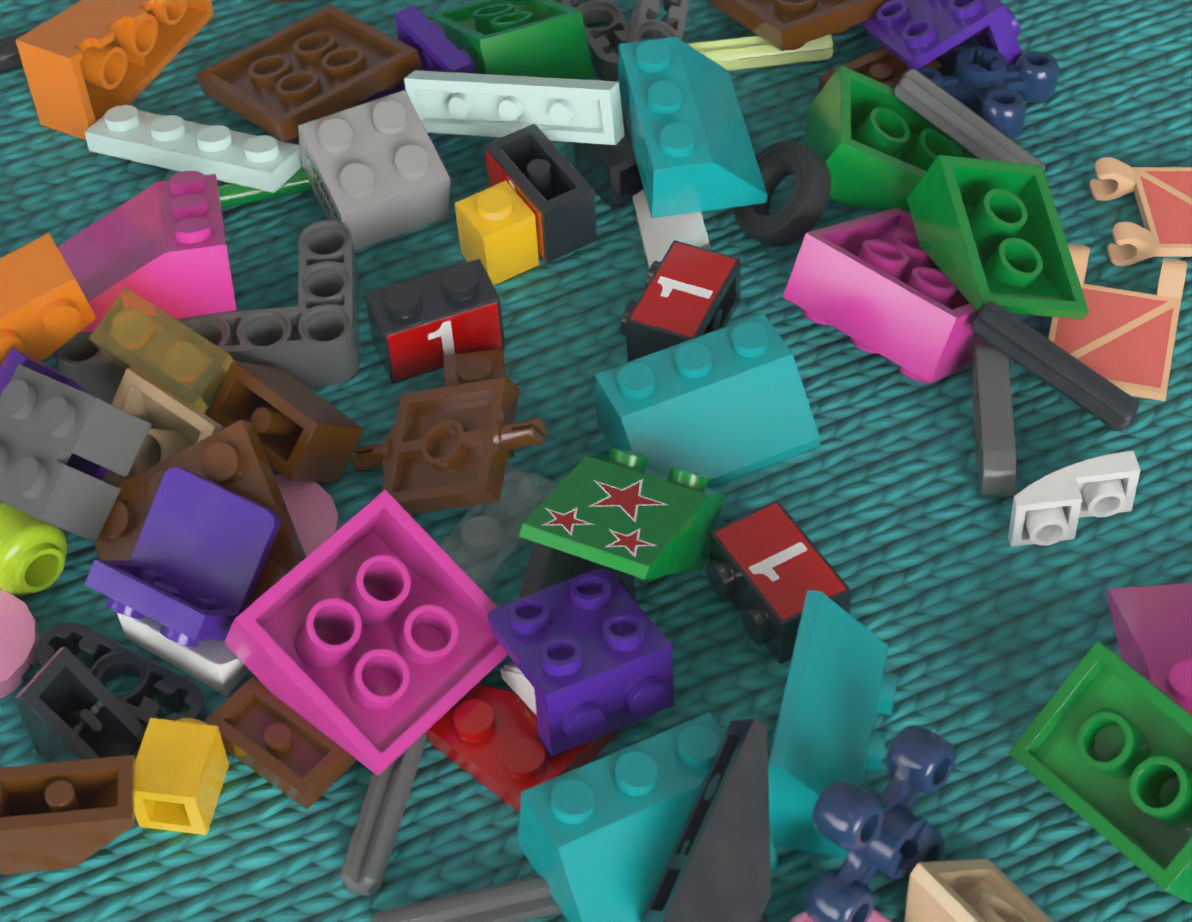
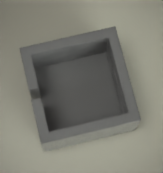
(40, 431)

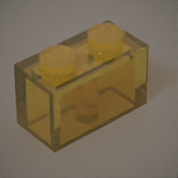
(162, 350)

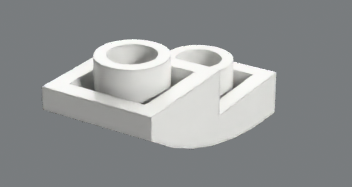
(1052, 505)

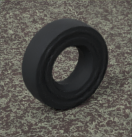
(805, 203)

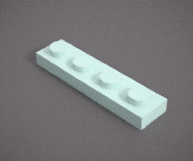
(504, 104)
(192, 146)

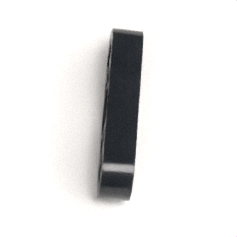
(112, 659)

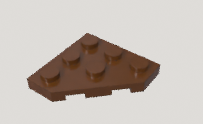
(227, 458)

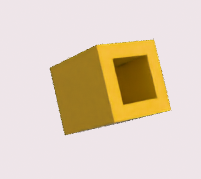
(498, 231)
(179, 775)

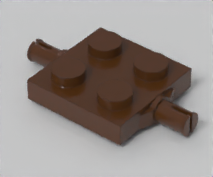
(451, 445)

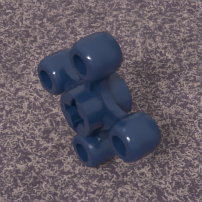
(984, 85)
(879, 826)

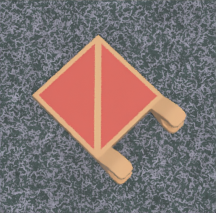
(1163, 203)
(1126, 332)

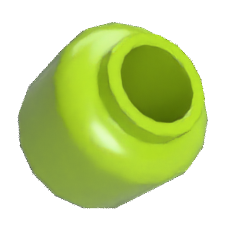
(29, 552)

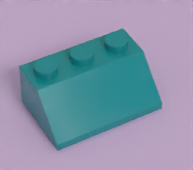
(686, 129)
(710, 403)
(826, 720)
(614, 822)

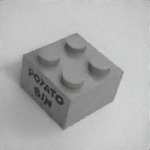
(375, 169)

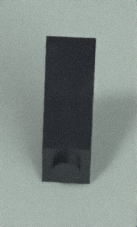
(724, 846)

